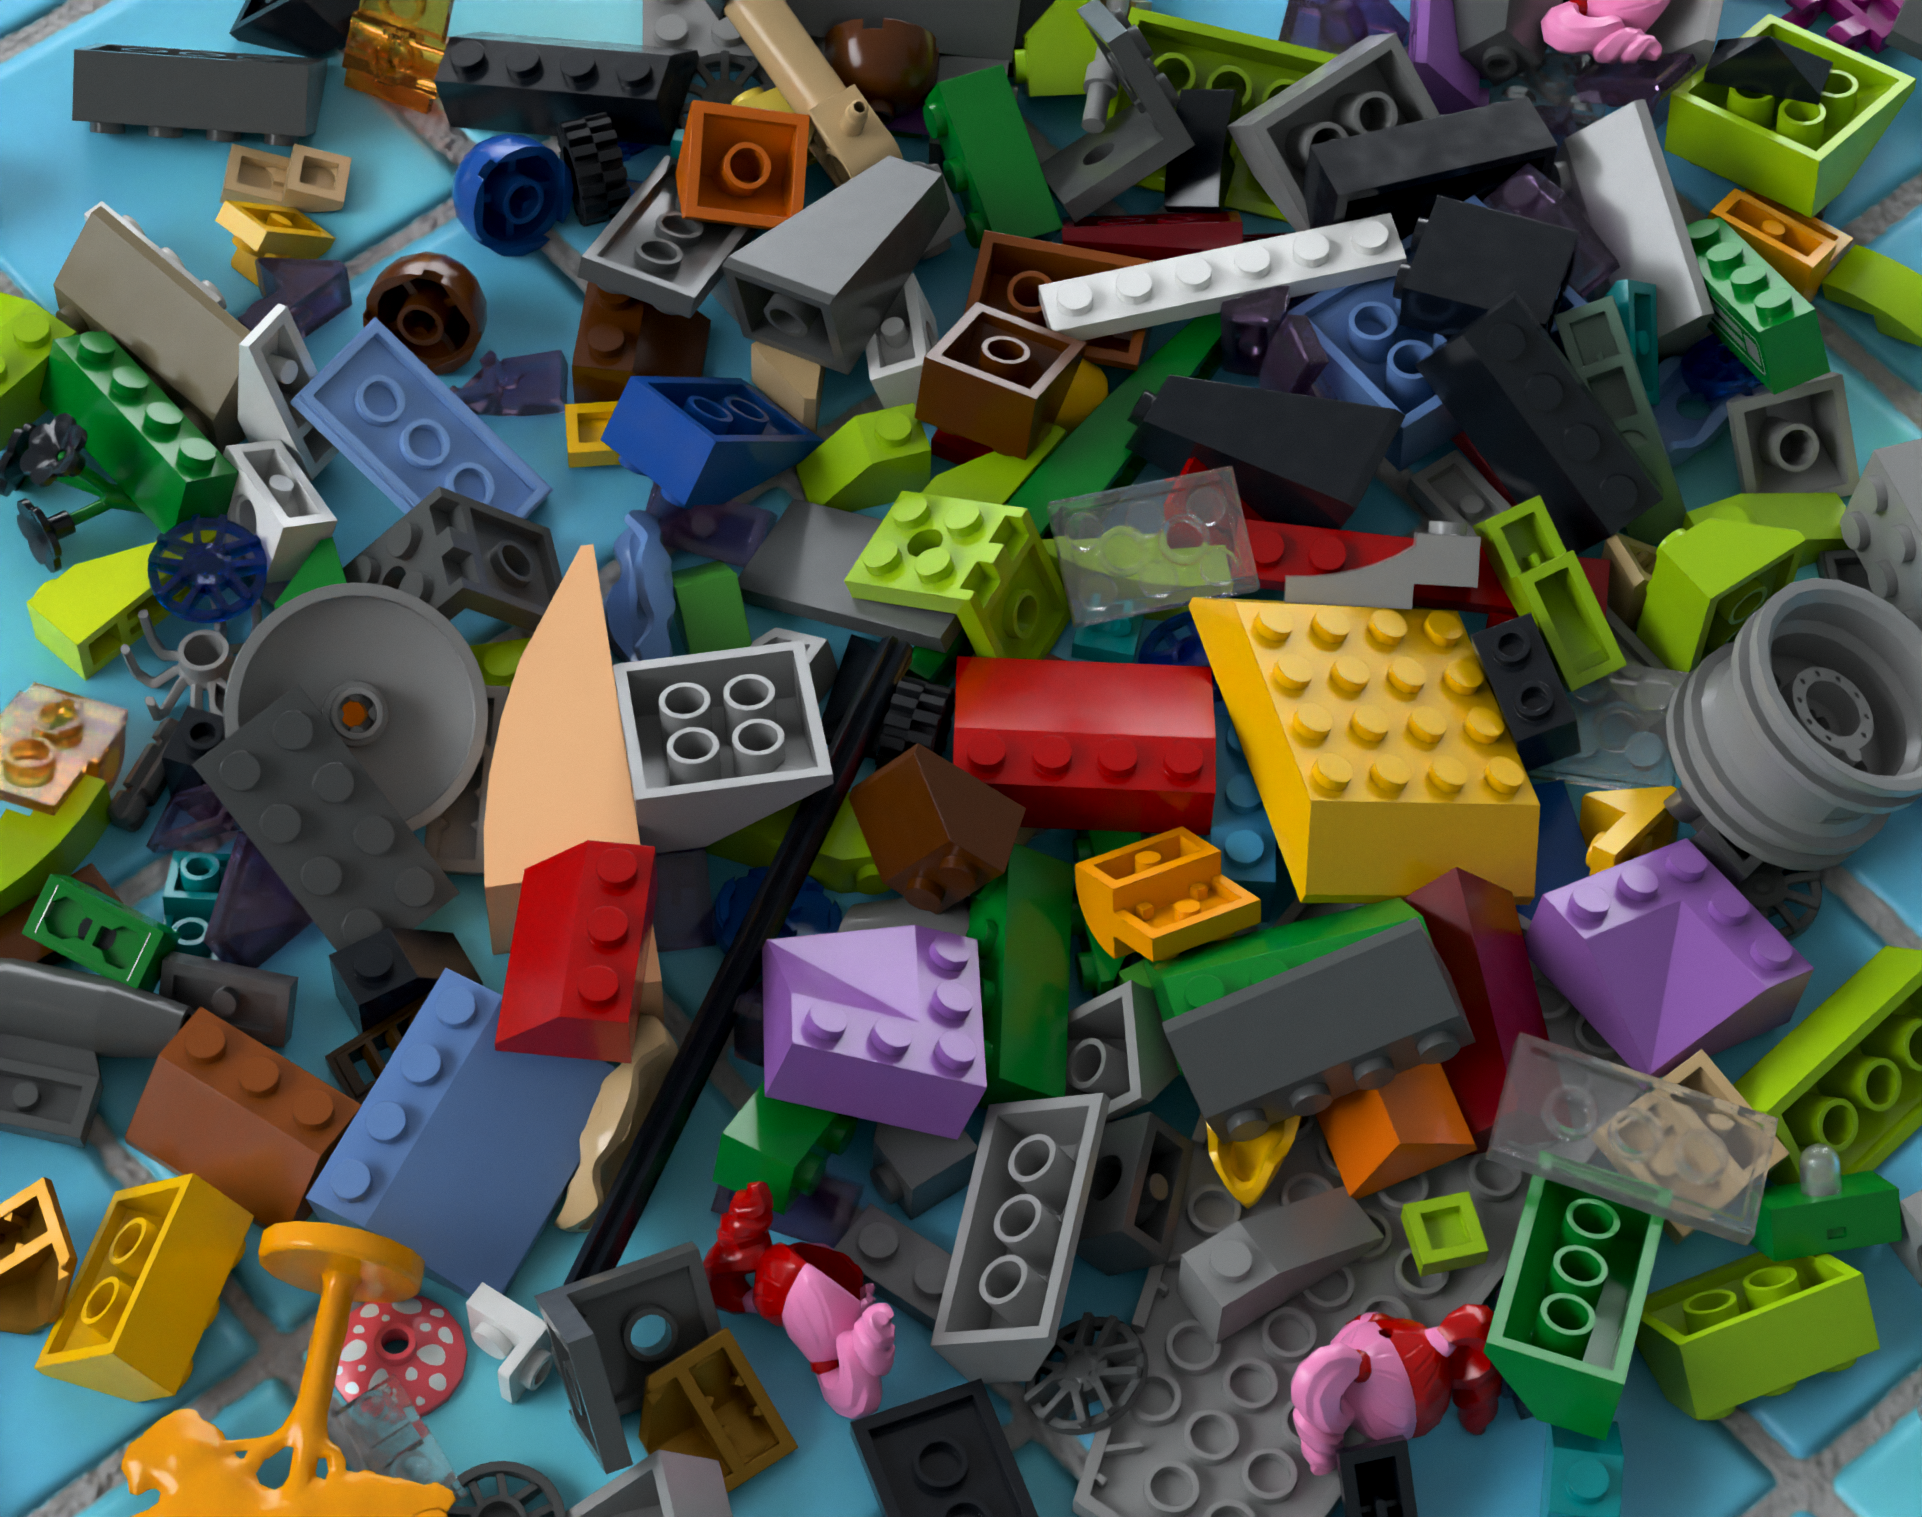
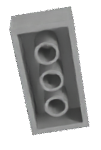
(1886, 526)

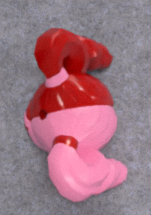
(1605, 28)
(811, 1295)
(1393, 1381)

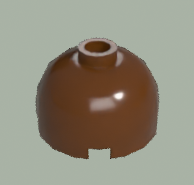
(888, 65)
(430, 308)

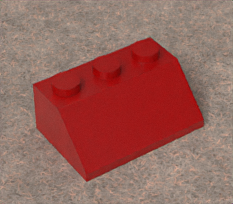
(580, 953)

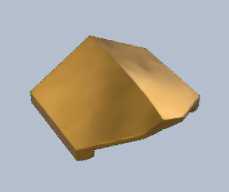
(34, 1259)
(714, 1410)

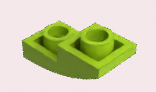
(1879, 288)

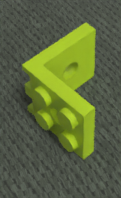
(985, 571)

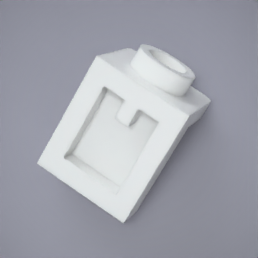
(512, 1331)

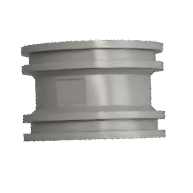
(1804, 725)

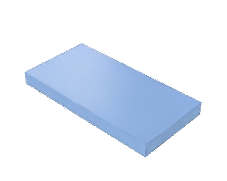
(412, 429)

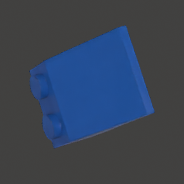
(704, 437)

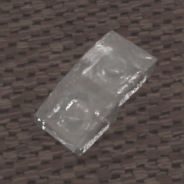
(395, 1437)

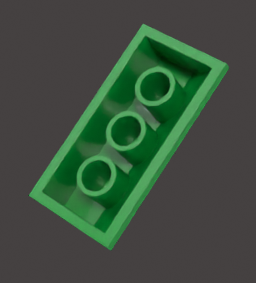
(1243, 960)
(1572, 1304)

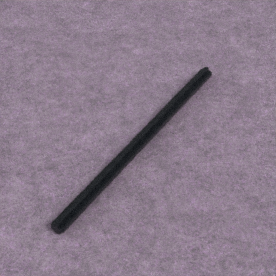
(740, 967)

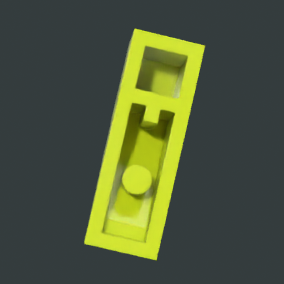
(97, 604)

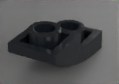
(1202, 175)

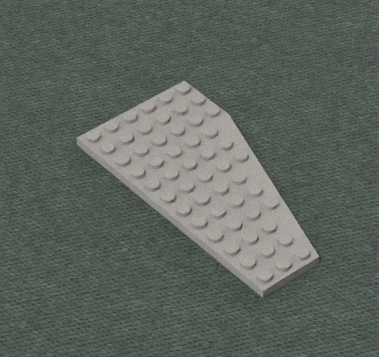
(1218, 1418)

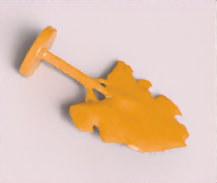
(199, 1467)

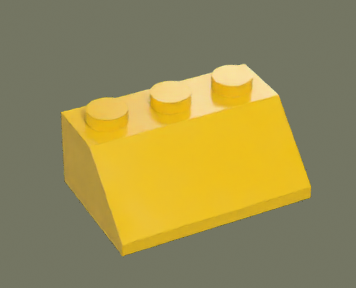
(147, 1289)

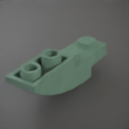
(1606, 364)

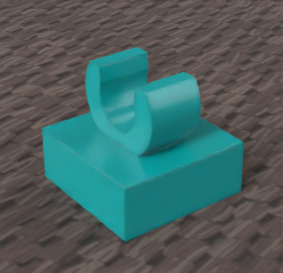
(1109, 641)

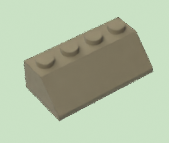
(158, 320)

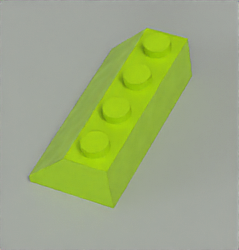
(1848, 1069)

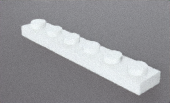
(1203, 280)

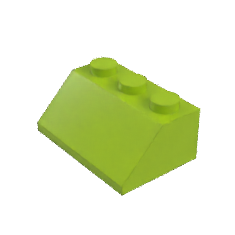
(1711, 584)
(1754, 1330)

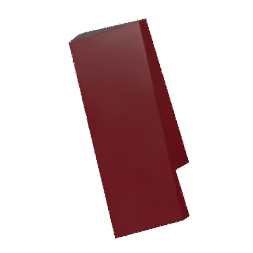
(1160, 234)
(1486, 954)

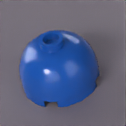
(511, 193)

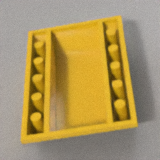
(1372, 746)

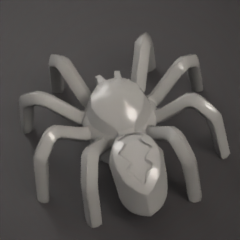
(203, 664)

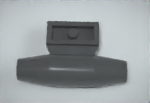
(51, 1042)

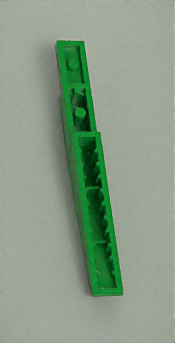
(1094, 457)

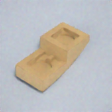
(307, 180)

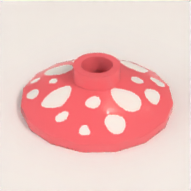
(428, 1366)

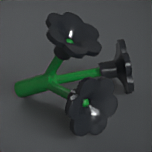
(47, 456)

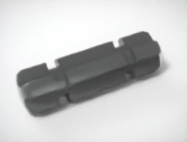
(143, 783)

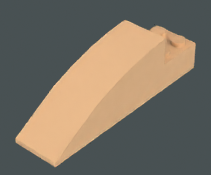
(560, 758)

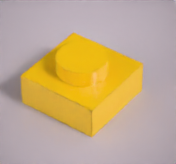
(584, 430)

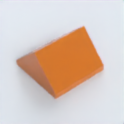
(742, 165)
(1395, 1130)

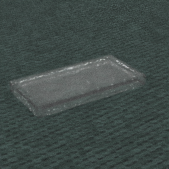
(1633, 1139)

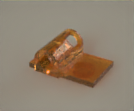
(397, 50)
(53, 742)

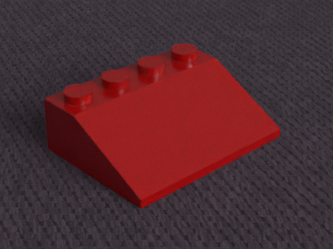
(1091, 741)

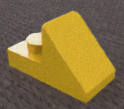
(270, 233)
(1625, 825)

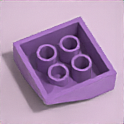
(1666, 958)
(876, 1026)

